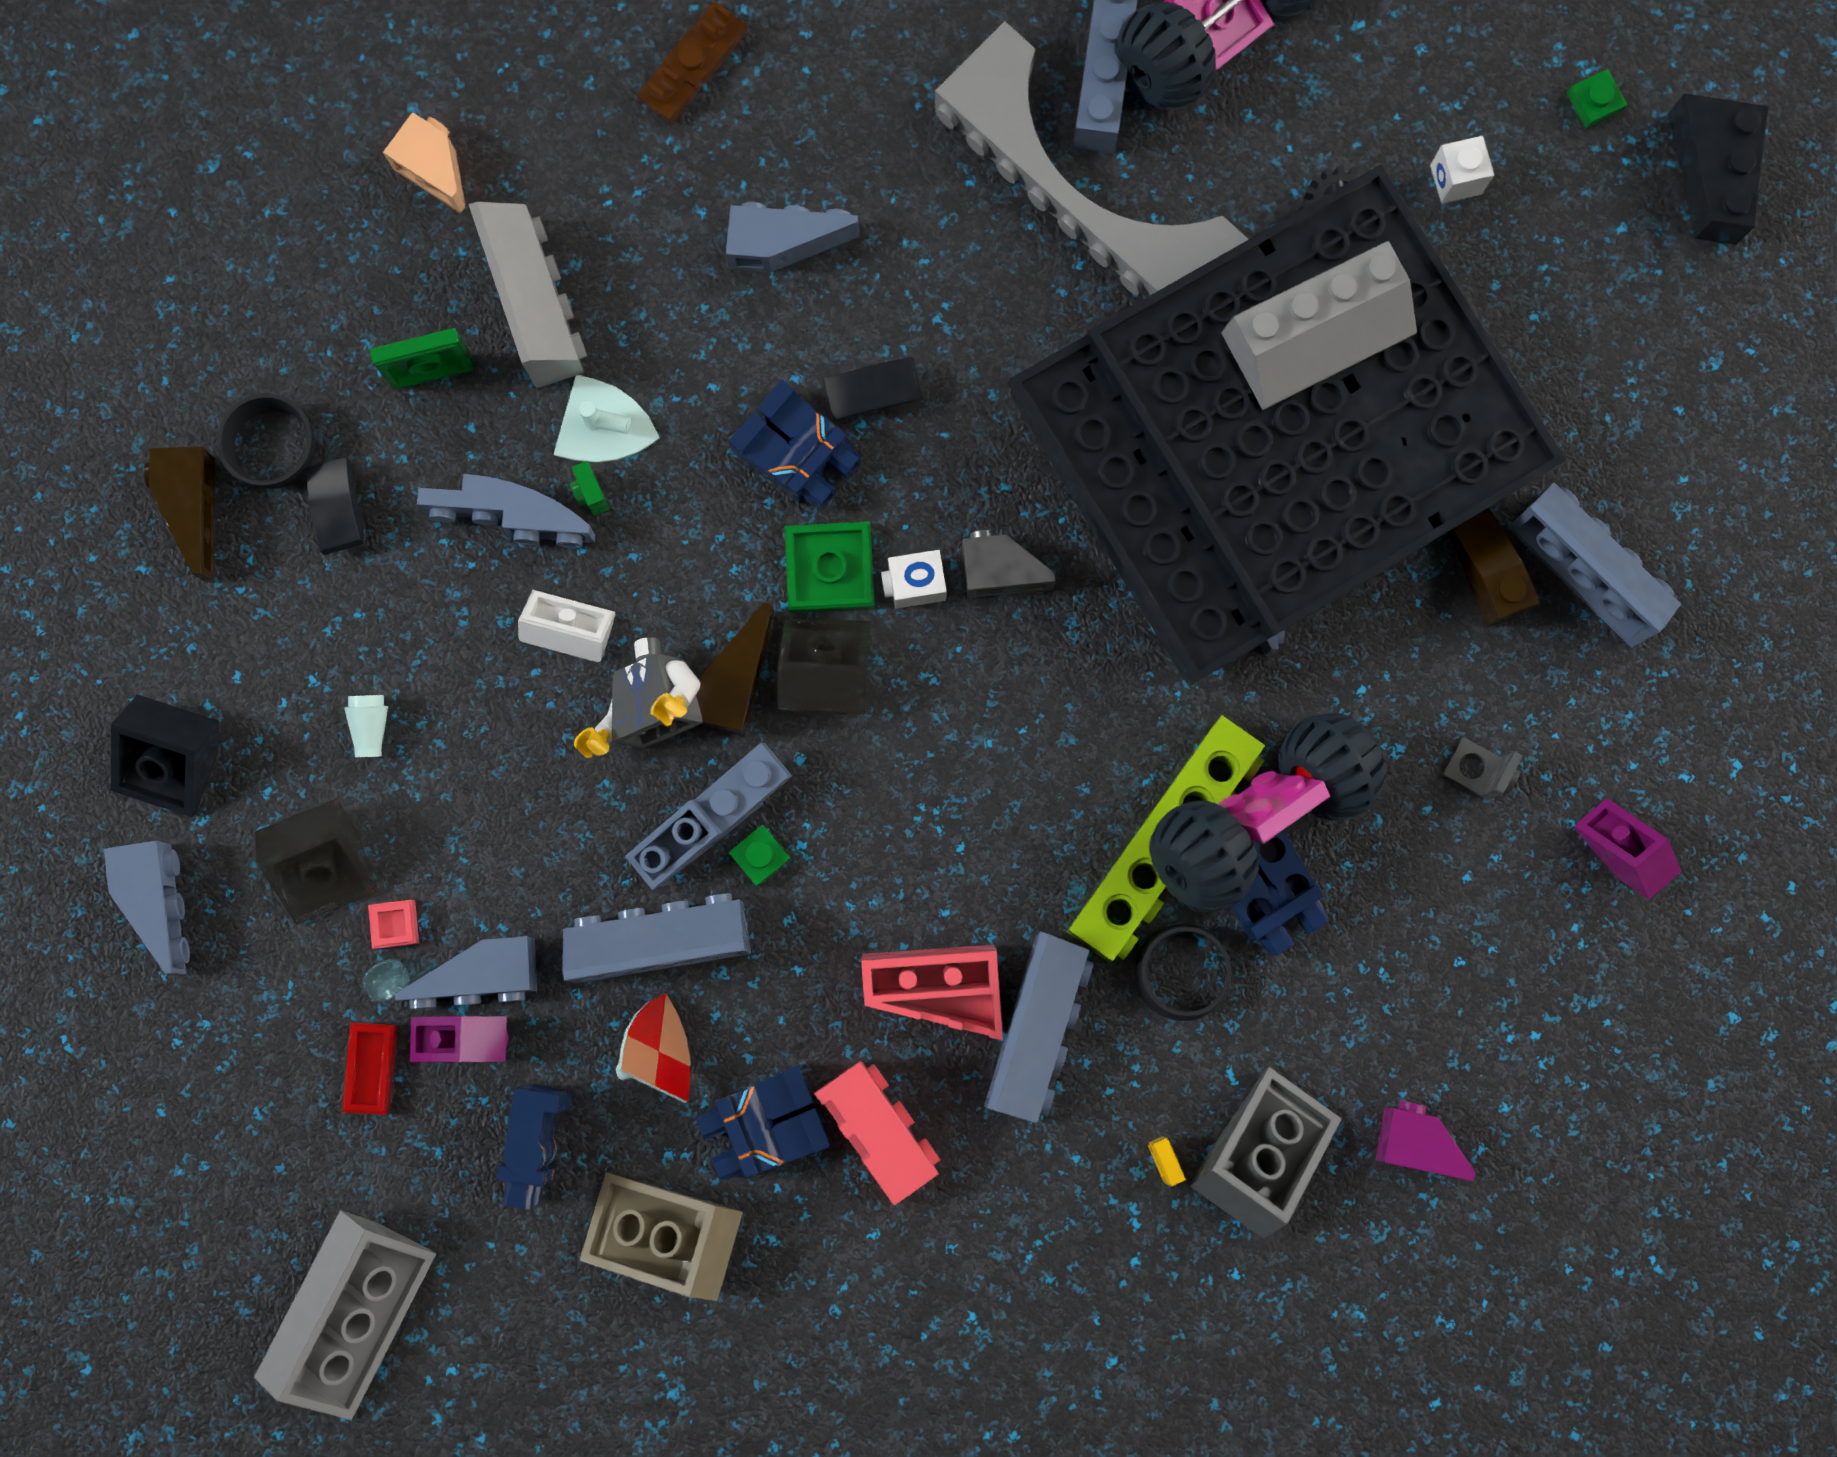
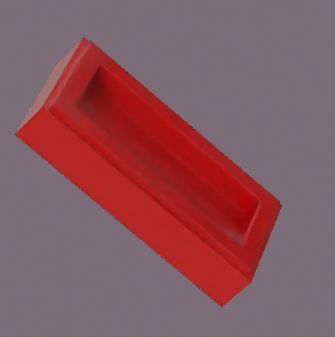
(369, 1068)

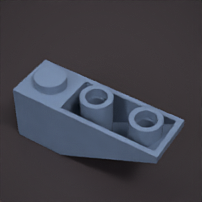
(775, 238)
(145, 891)
(485, 968)

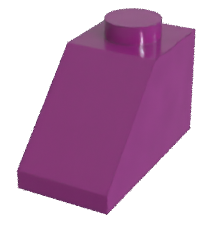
(1629, 848)
(458, 1039)
(1420, 1142)

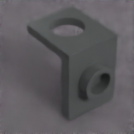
(1498, 773)

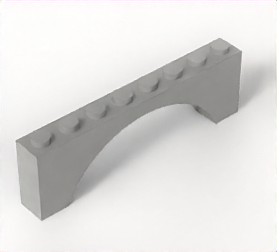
(992, 109)

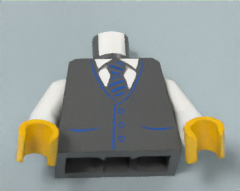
(648, 702)

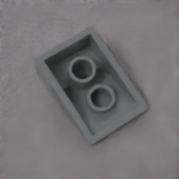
(1267, 1154)

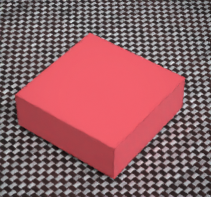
(393, 924)

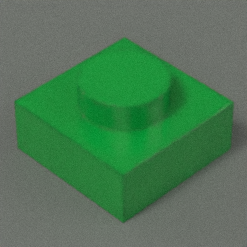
(1596, 98)
(587, 489)
(759, 855)

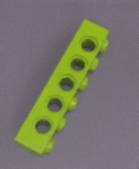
(1092, 927)

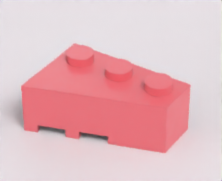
(937, 985)
(879, 1131)

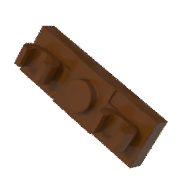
(692, 62)

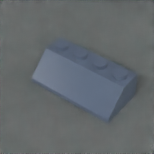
(1595, 565)
(656, 940)
(1037, 1028)

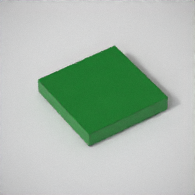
(423, 358)
(829, 567)

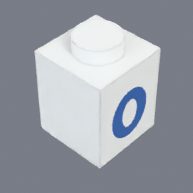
(1462, 169)
(915, 579)

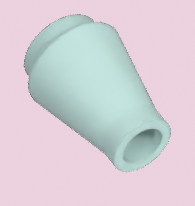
(366, 723)

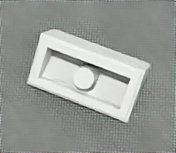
(565, 626)

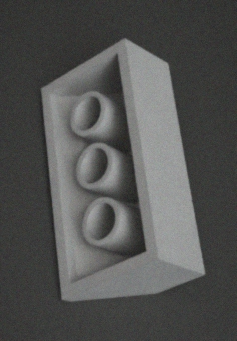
(528, 291)
(1323, 325)
(344, 1317)

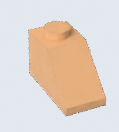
(428, 159)

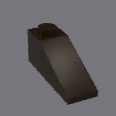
(185, 495)
(1493, 569)
(733, 677)

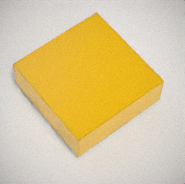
(1166, 1161)

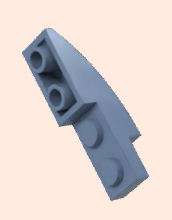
(523, 511)
(709, 816)

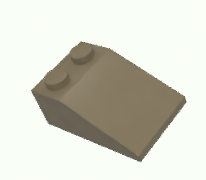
(661, 1237)

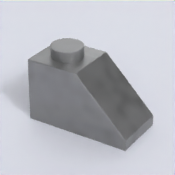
(1001, 567)

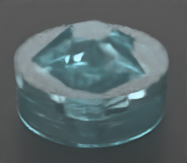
(385, 980)

